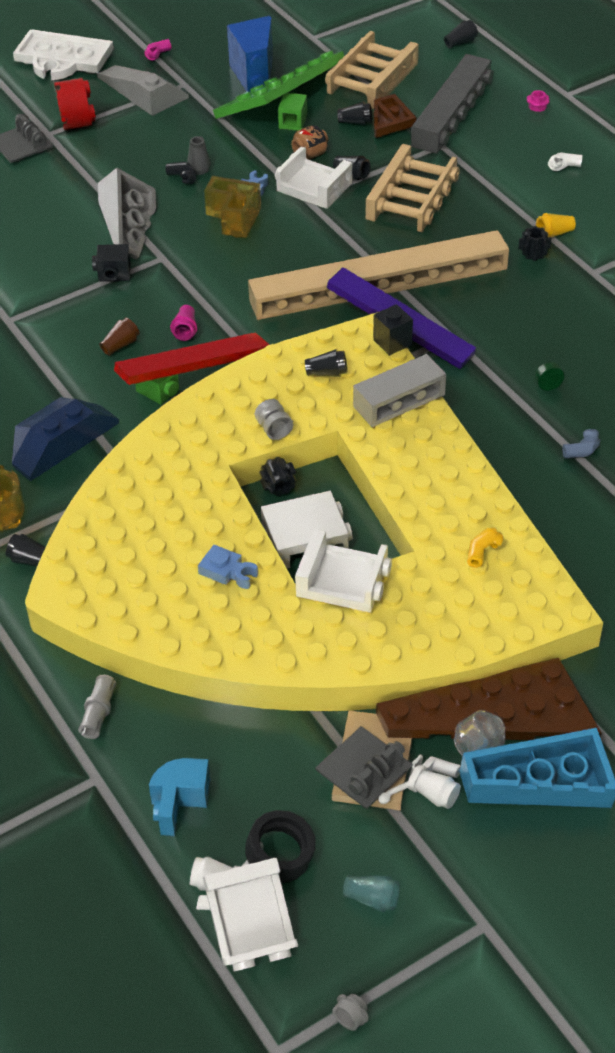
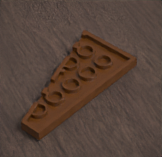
(527, 699)

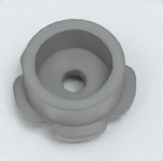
(350, 1011)

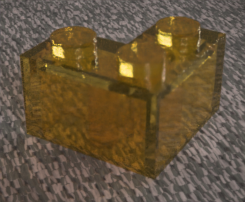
(235, 203)

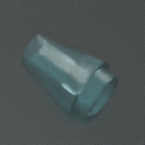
(374, 891)

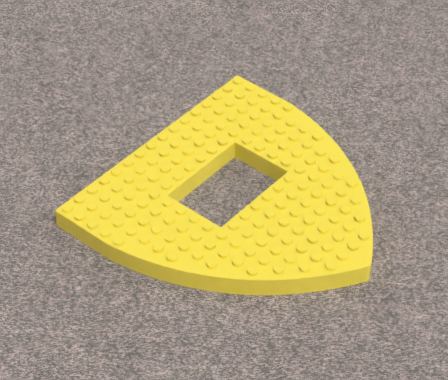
(127, 551)

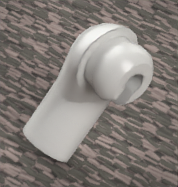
(562, 160)

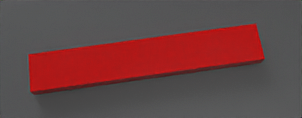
(188, 358)

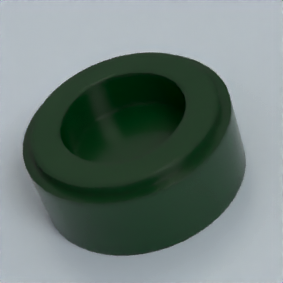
(549, 376)

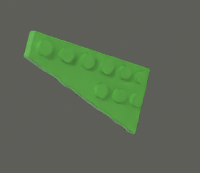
(276, 87)

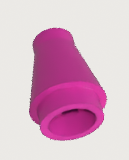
(184, 323)

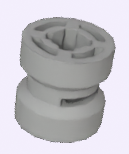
(273, 419)

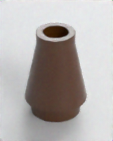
(121, 335)

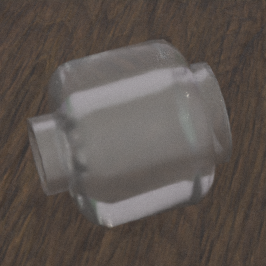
(479, 732)

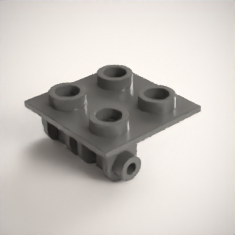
(23, 140)
(364, 766)

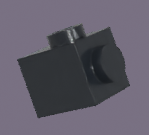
(112, 262)
(392, 329)

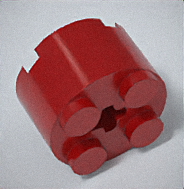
(74, 103)

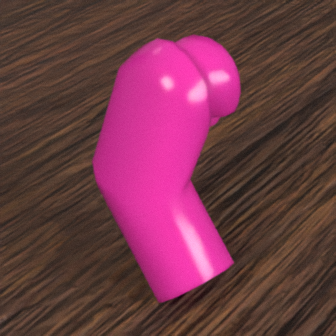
(155, 49)

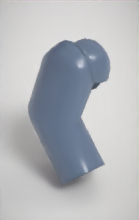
(585, 447)

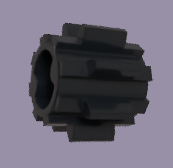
(534, 243)
(278, 476)

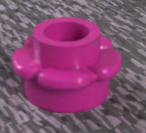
(538, 101)

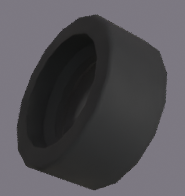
(287, 823)

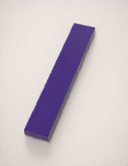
(425, 331)

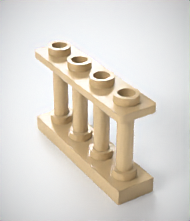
(383, 82)
(396, 174)

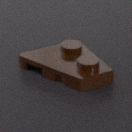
(391, 116)

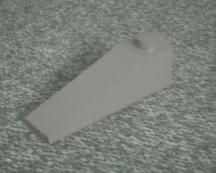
(143, 88)
(126, 208)

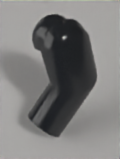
(183, 169)

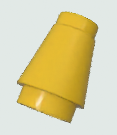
(556, 224)

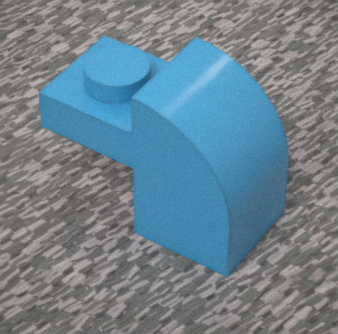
(175, 785)

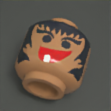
(312, 139)

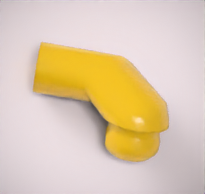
(477, 547)

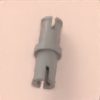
(97, 706)

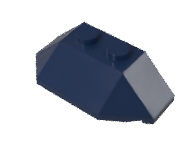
(57, 433)

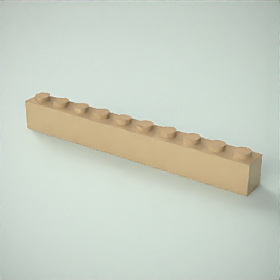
(387, 271)

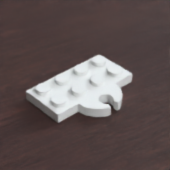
(62, 53)

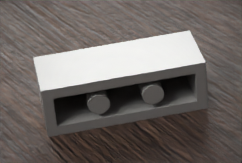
(399, 390)

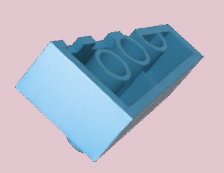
(542, 771)

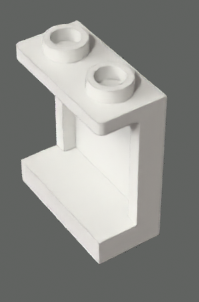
(312, 180)
(293, 521)
(341, 574)
(250, 914)

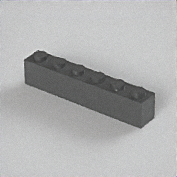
(451, 103)

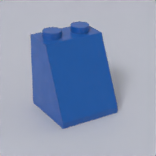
(251, 51)

